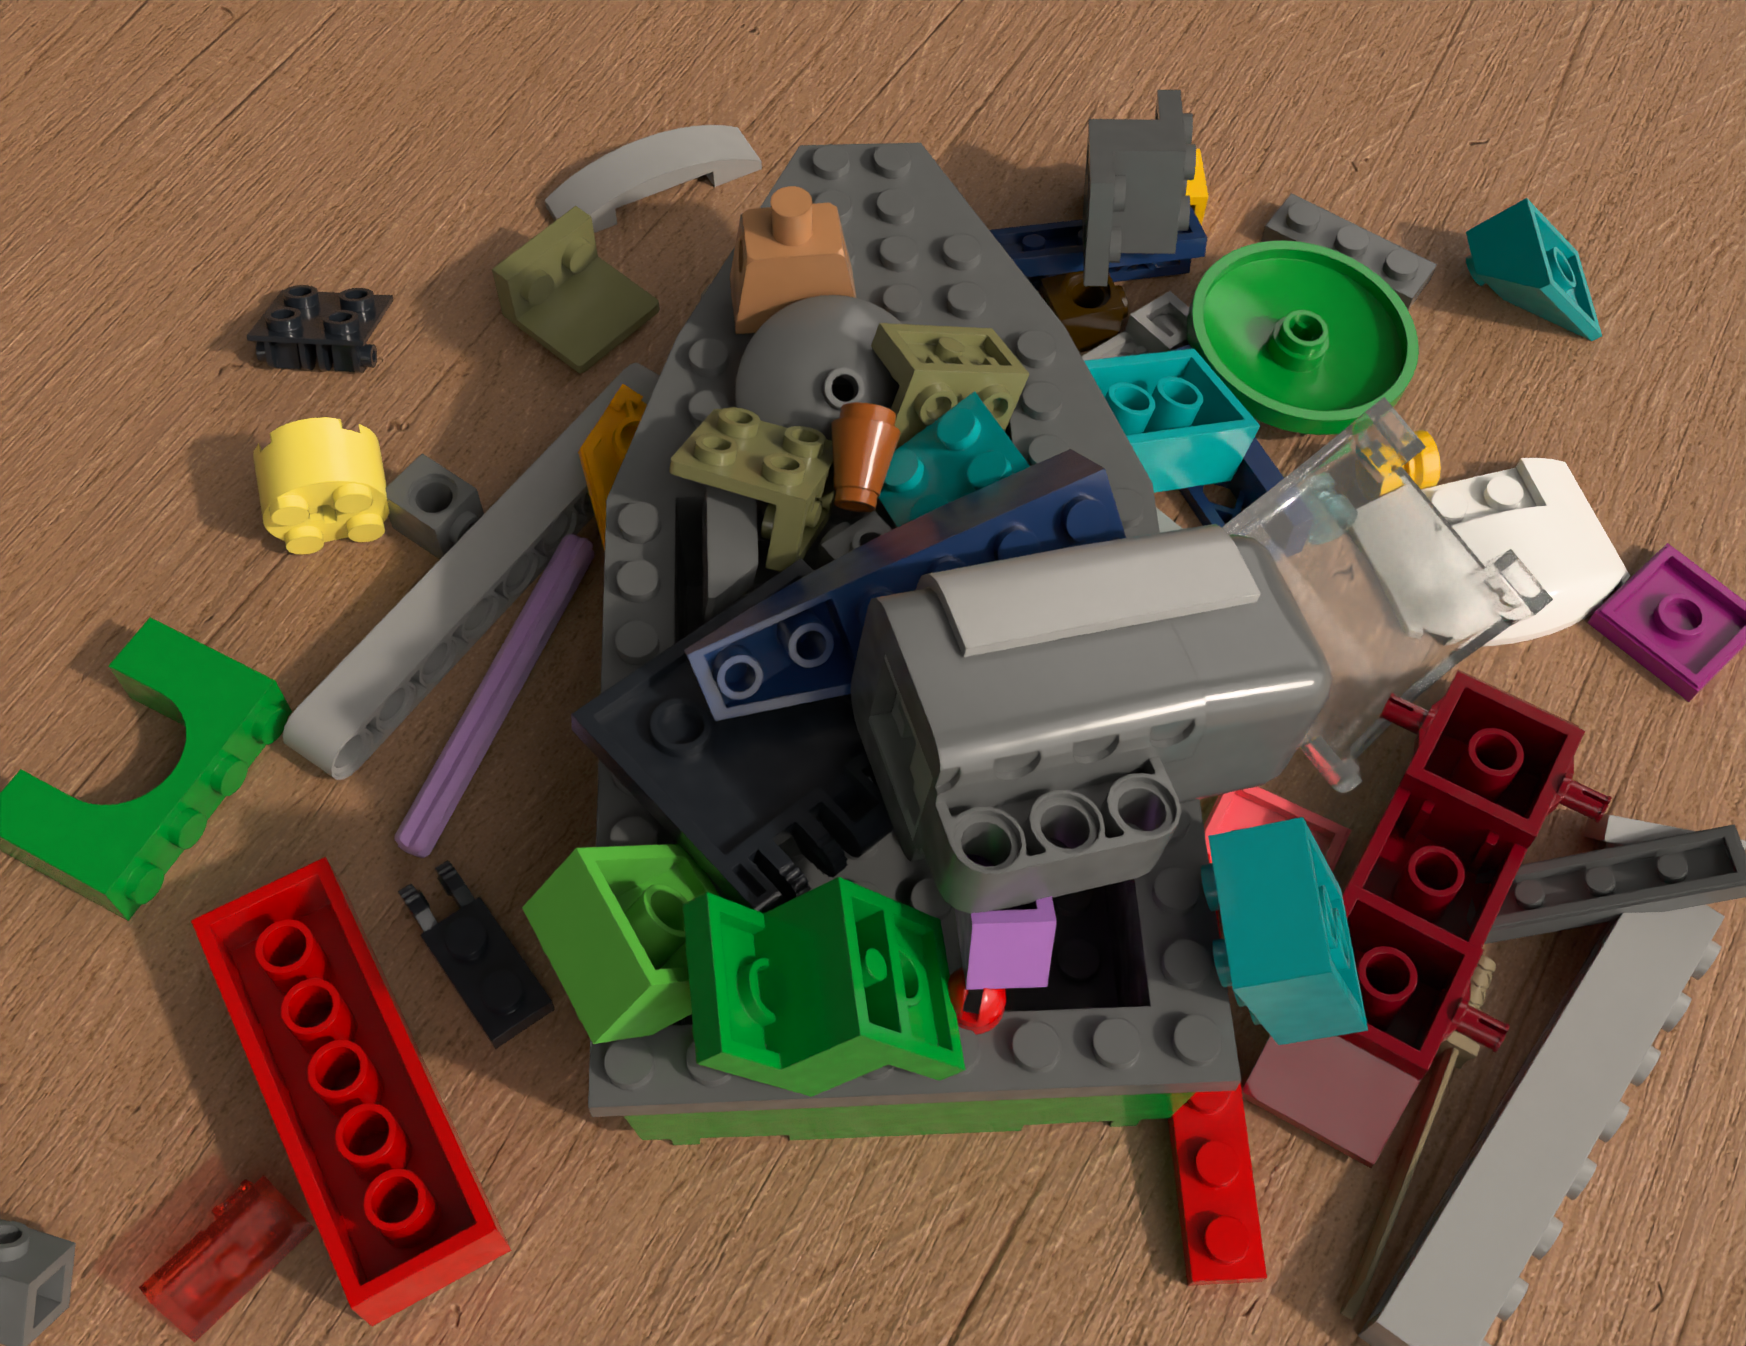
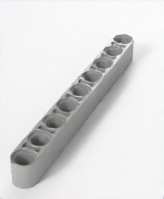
(452, 603)

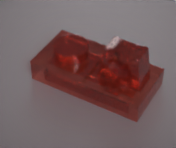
(228, 1258)

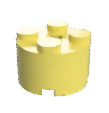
(321, 484)

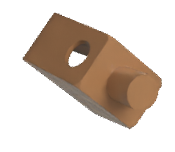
(787, 256)

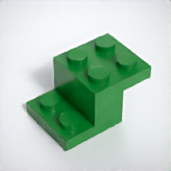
(820, 989)

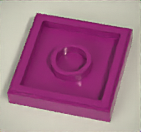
(1675, 621)

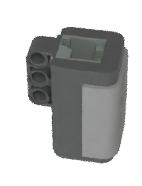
(1079, 700)

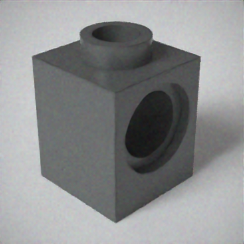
(418, 497)

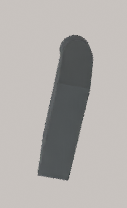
(727, 548)

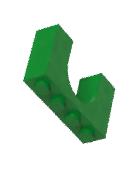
(126, 848)

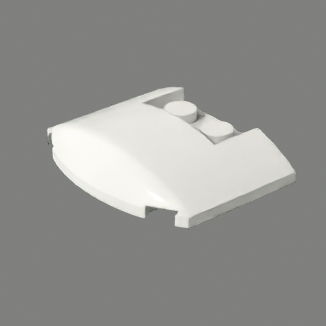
(1548, 527)

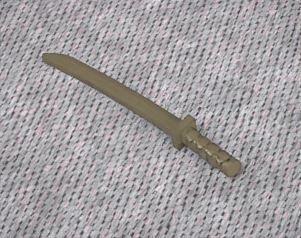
(1451, 1053)

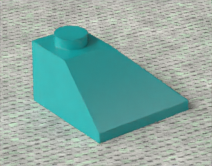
(1533, 268)

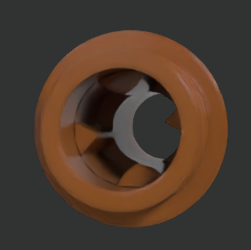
(862, 453)

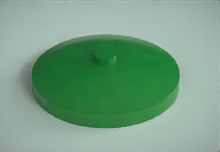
(1302, 335)

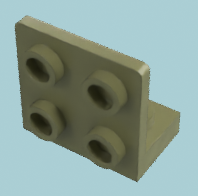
(569, 295)
(942, 368)
(768, 463)

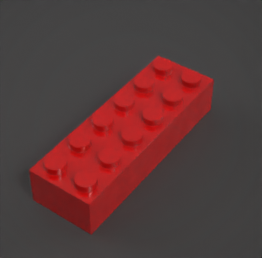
(349, 1093)

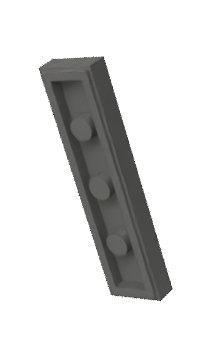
(1618, 880)

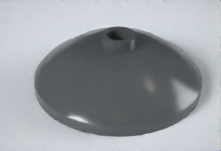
(802, 350)

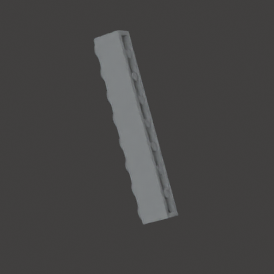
(1543, 1130)

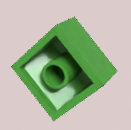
(619, 935)

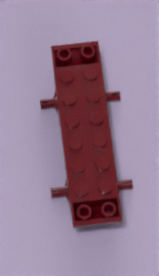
(1465, 806)

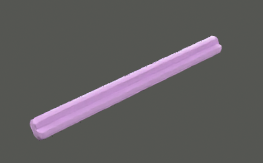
(494, 698)

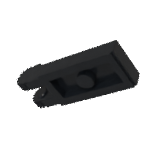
(479, 960)

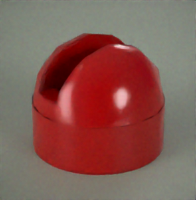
(991, 1006)

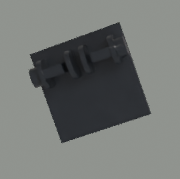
(320, 326)

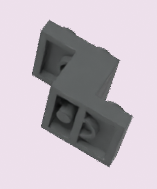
(1136, 186)

